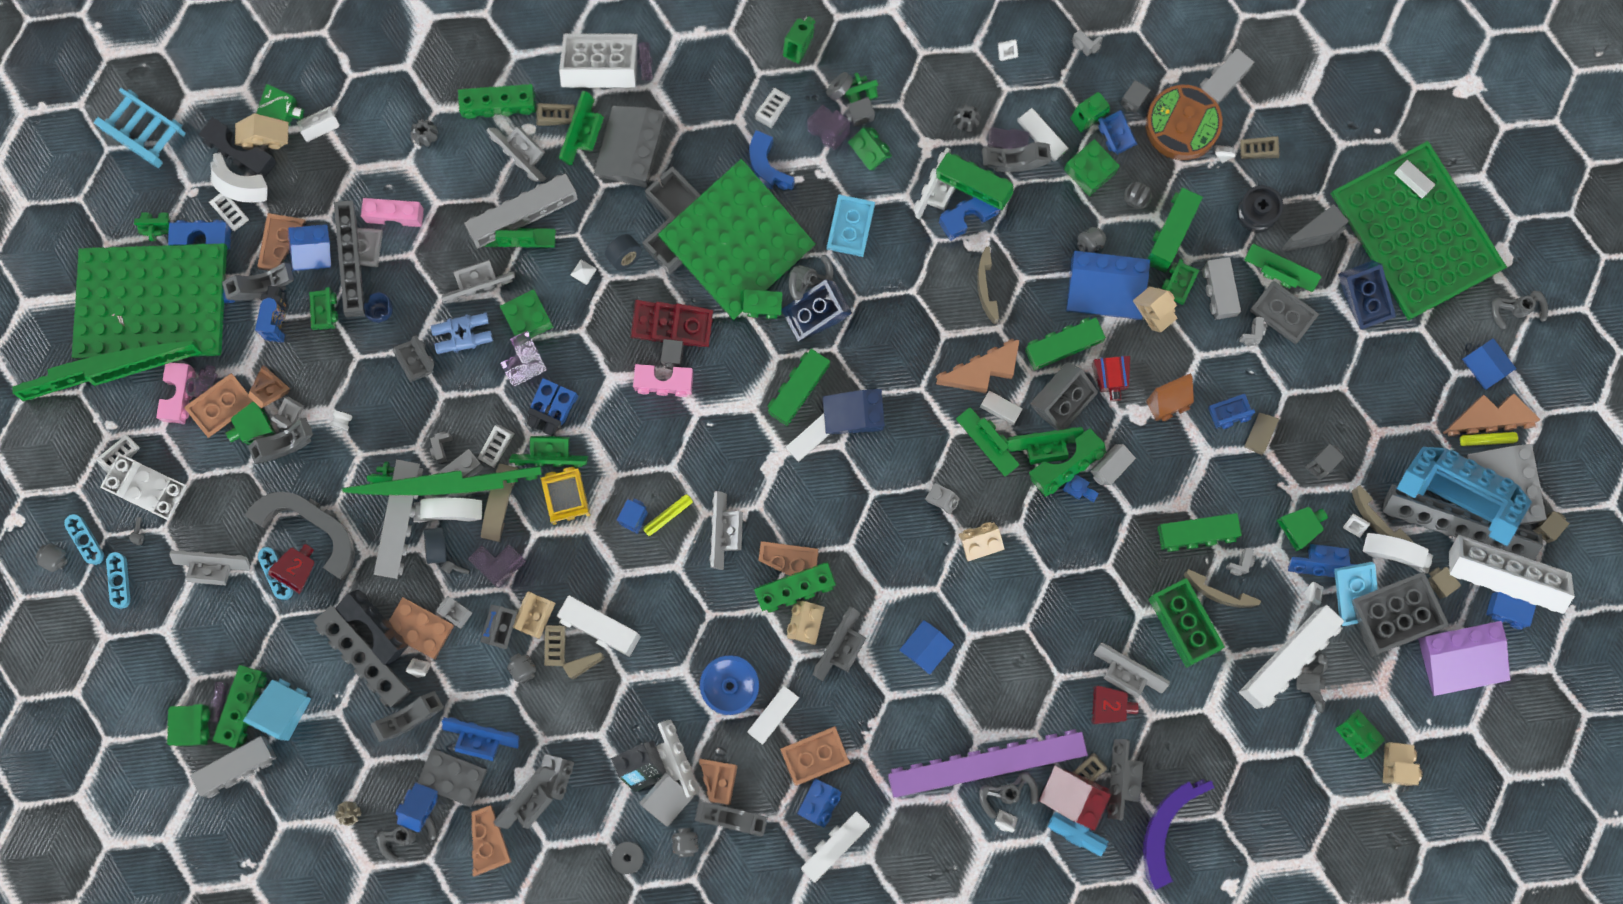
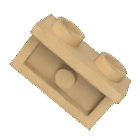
(981, 541)
(533, 615)
(805, 622)

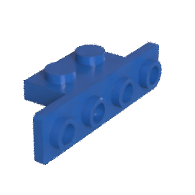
(1321, 561)
(478, 740)

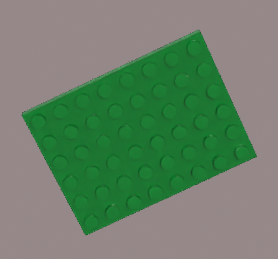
(1425, 244)
(159, 293)

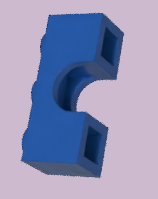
(953, 220)
(185, 233)

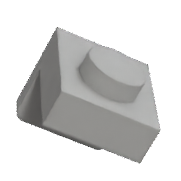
(1084, 44)
(1257, 332)
(288, 413)
(437, 451)
(942, 498)
(1246, 561)
(454, 612)

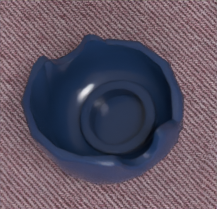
(378, 307)

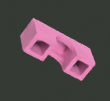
(379, 210)
(678, 384)
(173, 409)

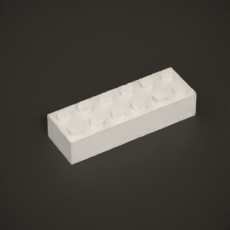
(1511, 574)
(1289, 659)

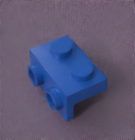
(1117, 132)
(1231, 411)
(819, 803)

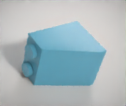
(278, 709)

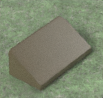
(1261, 433)

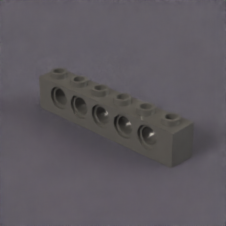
(349, 258)
(398, 690)

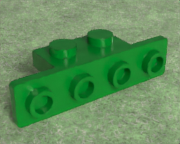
(582, 130)
(524, 238)
(1282, 269)
(988, 440)
(1046, 445)
(549, 451)

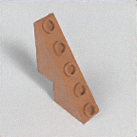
(976, 374)
(1488, 417)

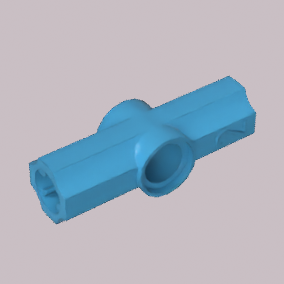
(1077, 834)

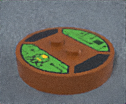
(1183, 122)

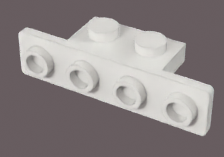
(935, 193)
(675, 760)
(830, 851)

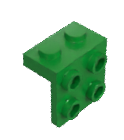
(188, 725)

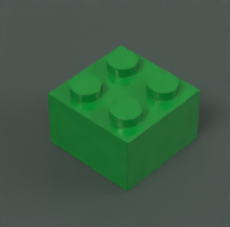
(1091, 167)
(526, 314)

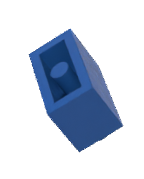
(633, 515)
(1510, 610)
(416, 807)

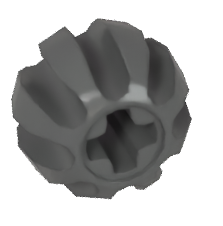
(965, 123)
(424, 132)
(1138, 195)

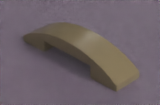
(989, 307)
(1361, 500)
(496, 508)
(1198, 580)

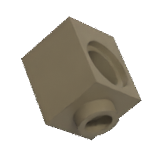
(1552, 527)
(1443, 582)

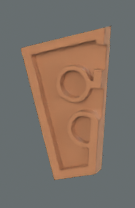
(275, 240)
(787, 558)
(488, 842)

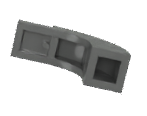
(1017, 159)
(251, 287)
(281, 444)
(407, 718)
(731, 818)

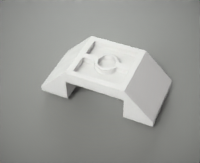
(143, 486)

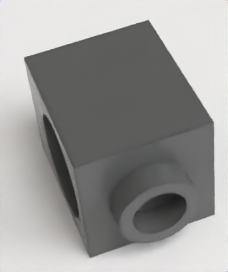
(1135, 97)
(860, 112)
(672, 353)

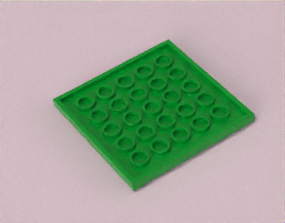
(736, 238)

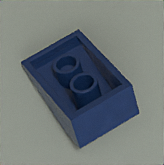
(1367, 294)
(817, 310)
(854, 412)

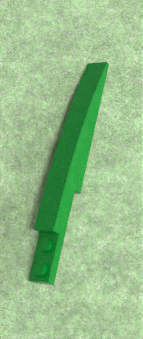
(105, 368)
(444, 483)

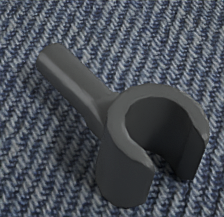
(135, 537)
(448, 566)

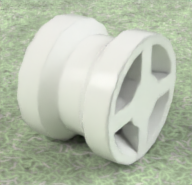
(340, 421)

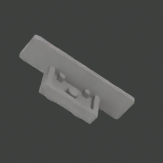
(521, 149)
(475, 278)
(725, 530)
(209, 567)
(1129, 674)

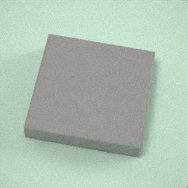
(369, 246)
(665, 800)

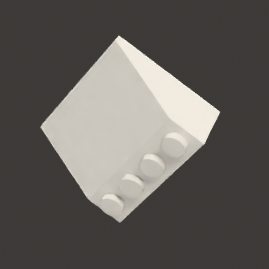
(598, 60)

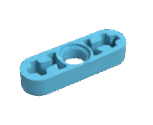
(92, 543)
(264, 563)
(122, 565)

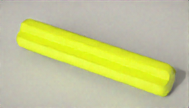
(1487, 439)
(667, 515)

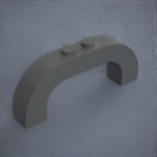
(343, 545)

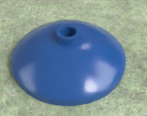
(724, 671)

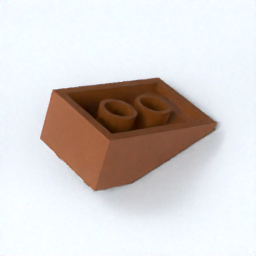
(1171, 398)

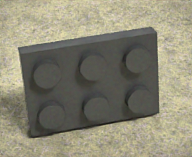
(1284, 312)
(452, 777)

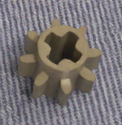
(347, 813)

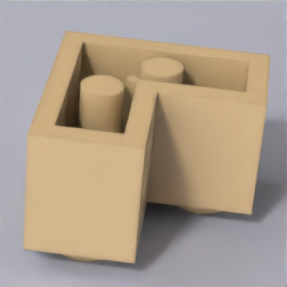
(261, 130)
(1156, 308)
(1399, 765)

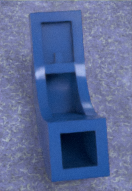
(759, 151)

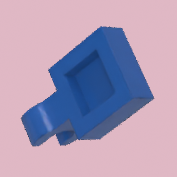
(1078, 487)

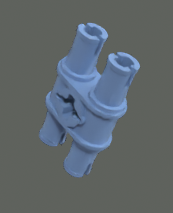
(469, 339)

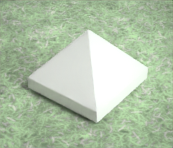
(1007, 50)
(1224, 153)
(583, 272)
(1356, 525)
(1314, 593)
(418, 668)
(1006, 821)

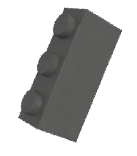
(1064, 397)

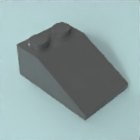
(1322, 229)

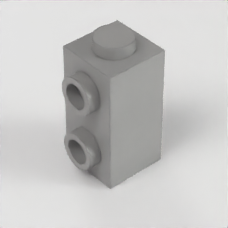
(1112, 465)

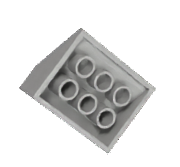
(1520, 466)

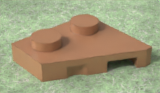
(267, 388)
(719, 780)

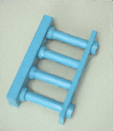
(138, 144)

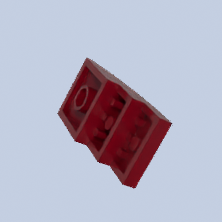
(671, 322)

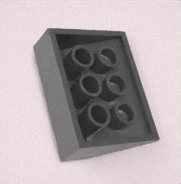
(630, 145)
(1398, 614)

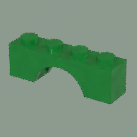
(1050, 477)

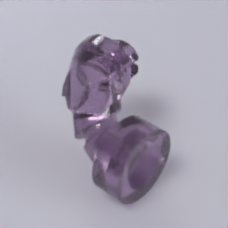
(196, 386)

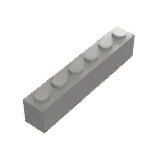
(521, 210)
(396, 525)

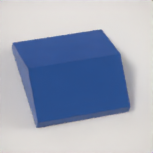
(1489, 364)
(926, 647)

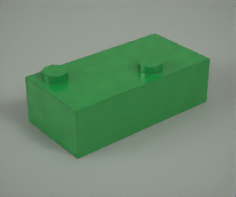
(1174, 229)
(1186, 623)

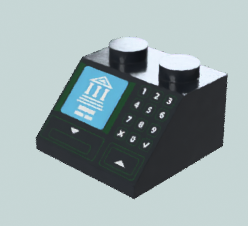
(639, 766)

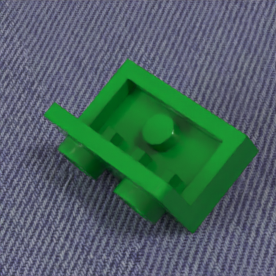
(870, 147)
(1180, 281)
(762, 302)
(323, 309)
(1360, 734)

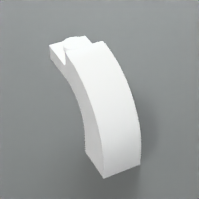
(236, 186)
(448, 509)
(1398, 550)

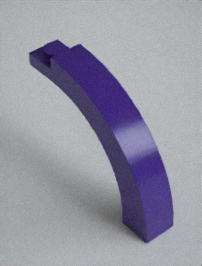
(1157, 828)

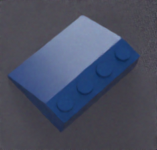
(1106, 284)

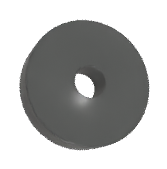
(839, 86)
(636, 854)

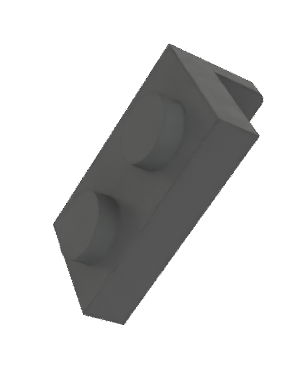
(414, 359)
(557, 784)

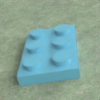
(850, 225)
(1352, 583)

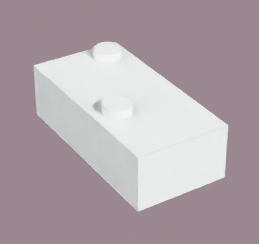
(604, 629)

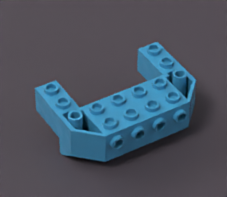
(1469, 487)

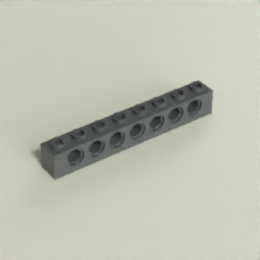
(1529, 542)

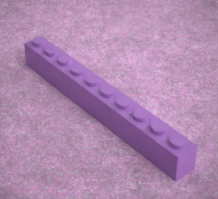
(988, 764)

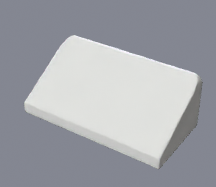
(318, 124)
(1414, 178)
(1001, 407)

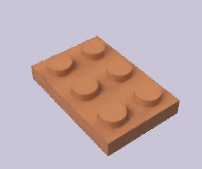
(218, 405)
(420, 628)
(815, 756)

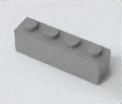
(233, 766)

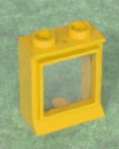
(565, 495)

